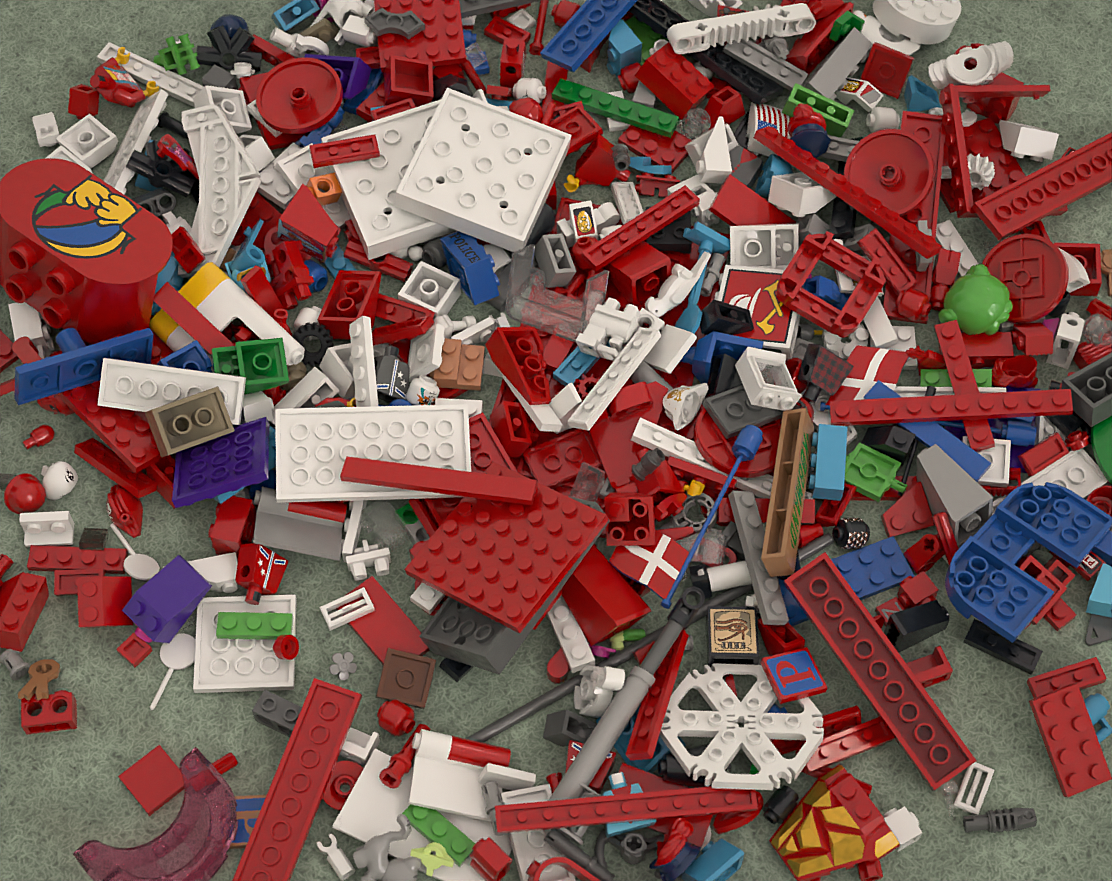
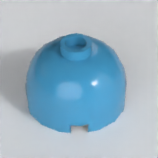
(773, 166)

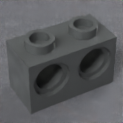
(276, 713)

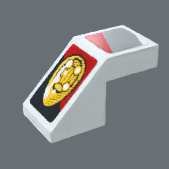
(861, 91)
(583, 220)

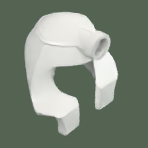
(340, 11)

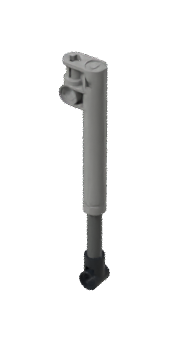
(620, 711)

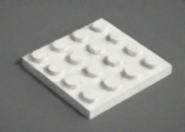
(240, 663)

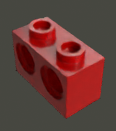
(49, 719)

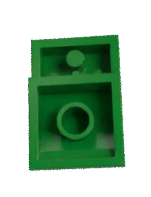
(257, 360)

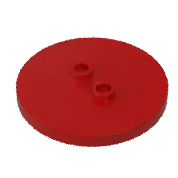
(1032, 273)
(718, 449)

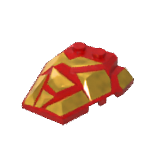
(832, 829)

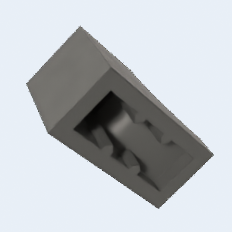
(567, 726)

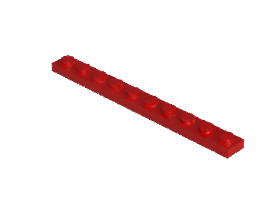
(849, 193)
(951, 407)
(622, 808)

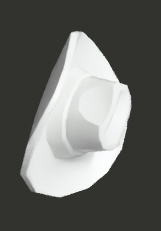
(876, 32)

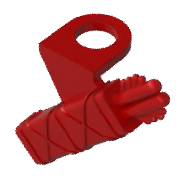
(927, 359)

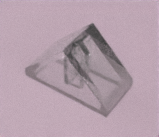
(588, 483)

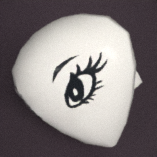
(58, 480)

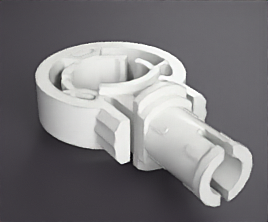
(298, 44)

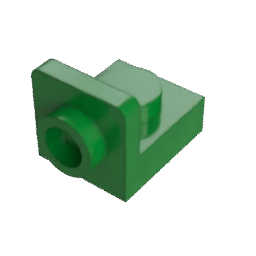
(845, 24)

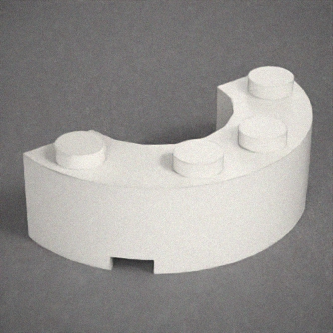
(358, 32)

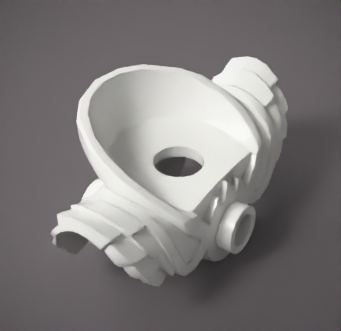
(990, 62)

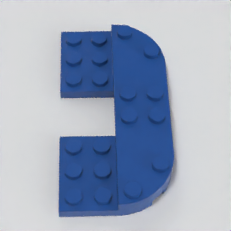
(984, 572)

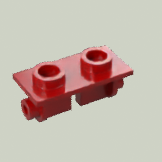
(649, 183)

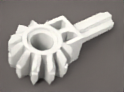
(980, 171)

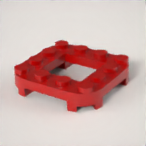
(824, 248)

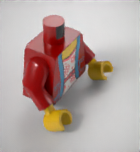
(116, 83)

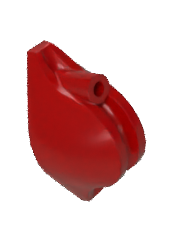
(125, 510)

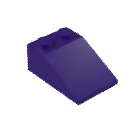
(167, 600)

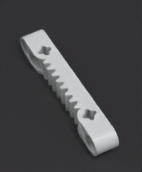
(688, 38)

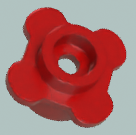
(1077, 440)

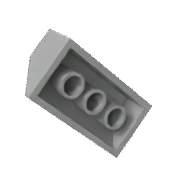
(839, 64)

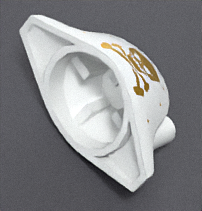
(684, 403)

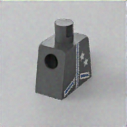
(391, 375)

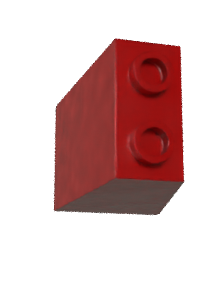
(602, 599)

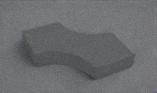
(384, 22)

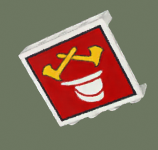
(756, 291)

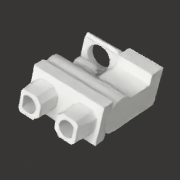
(609, 323)

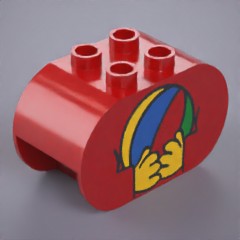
(79, 249)

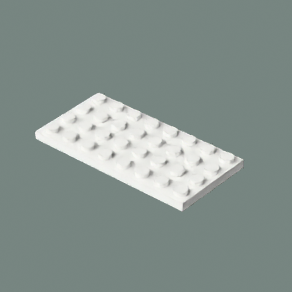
(317, 440)

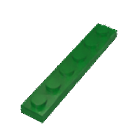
(616, 108)

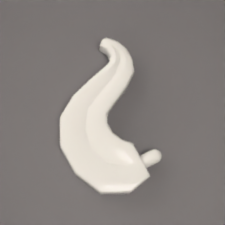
(968, 117)

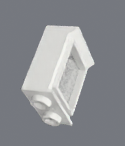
(767, 379)

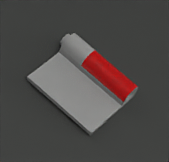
(299, 526)

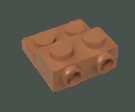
(460, 366)

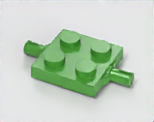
(872, 472)

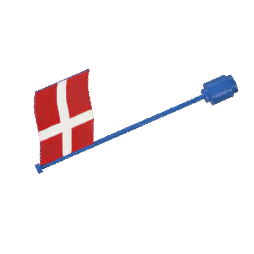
(886, 366)
(664, 564)

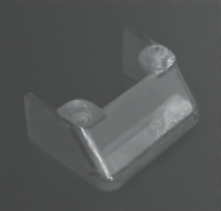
(544, 309)

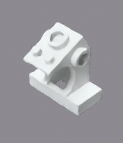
(706, 196)

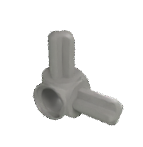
(775, 45)

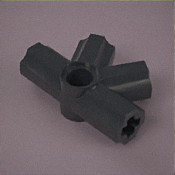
(223, 44)
(152, 165)

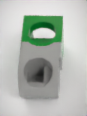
(413, 522)

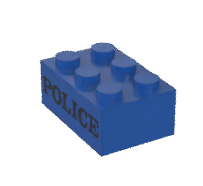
(471, 265)

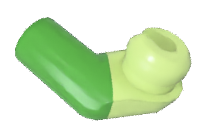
(626, 635)

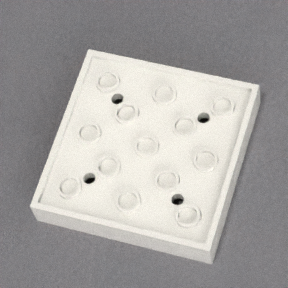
(483, 171)
(372, 184)

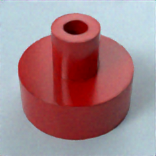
(286, 647)

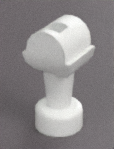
(454, 326)

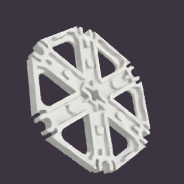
(730, 738)

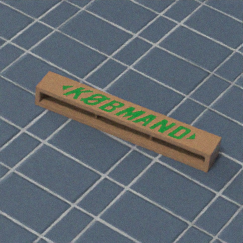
(788, 493)

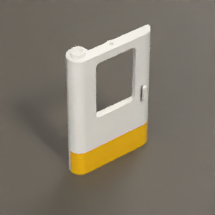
(220, 303)

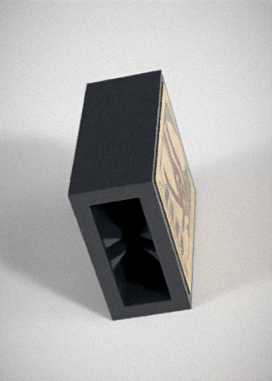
(732, 635)

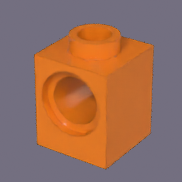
(327, 183)

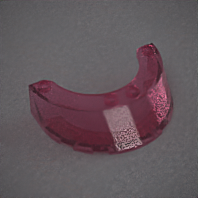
(189, 848)

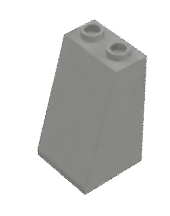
(953, 492)

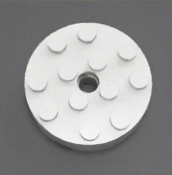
(918, 19)

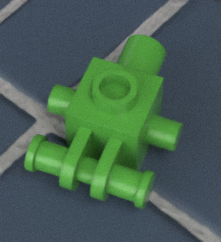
(177, 55)

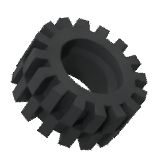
(322, 334)

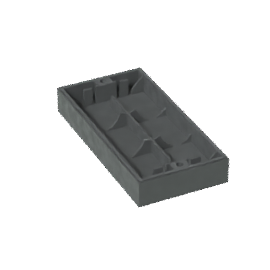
(478, 640)

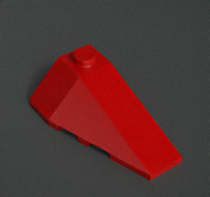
(520, 359)

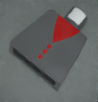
(745, 165)

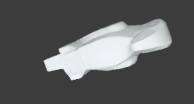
(676, 287)

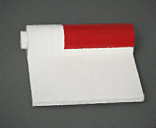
(449, 771)

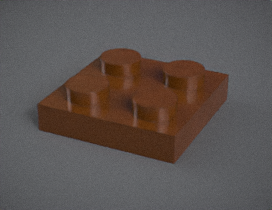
(406, 678)

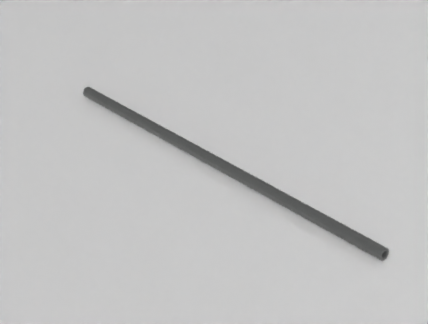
(625, 654)

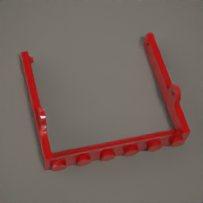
(955, 138)

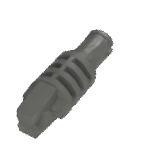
(1001, 820)

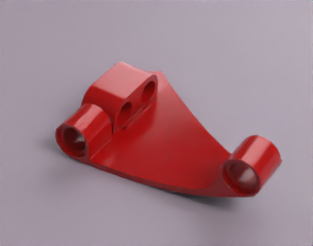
(616, 426)

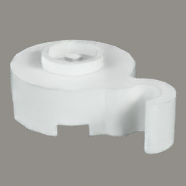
(597, 689)

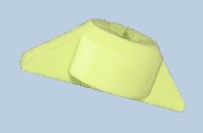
(431, 861)

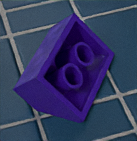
(351, 71)

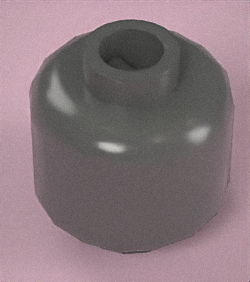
(434, 254)

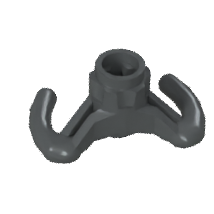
(632, 847)

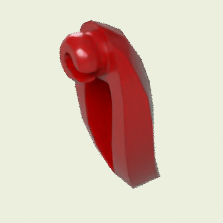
(730, 821)

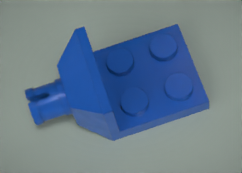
(712, 345)

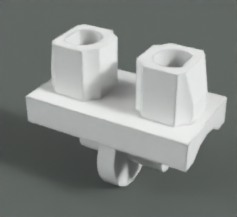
(367, 557)

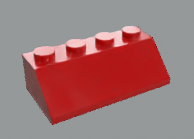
(816, 44)

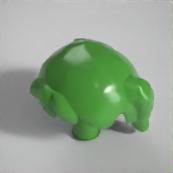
(977, 302)

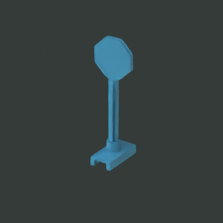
(709, 242)

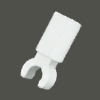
(337, 859)

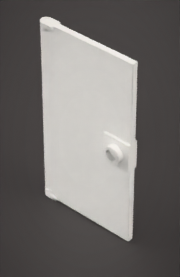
(374, 810)

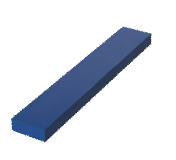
(932, 433)

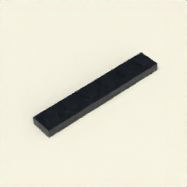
(843, 214)

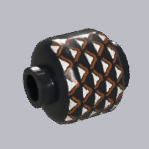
(851, 533)

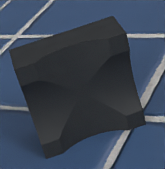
(671, 237)

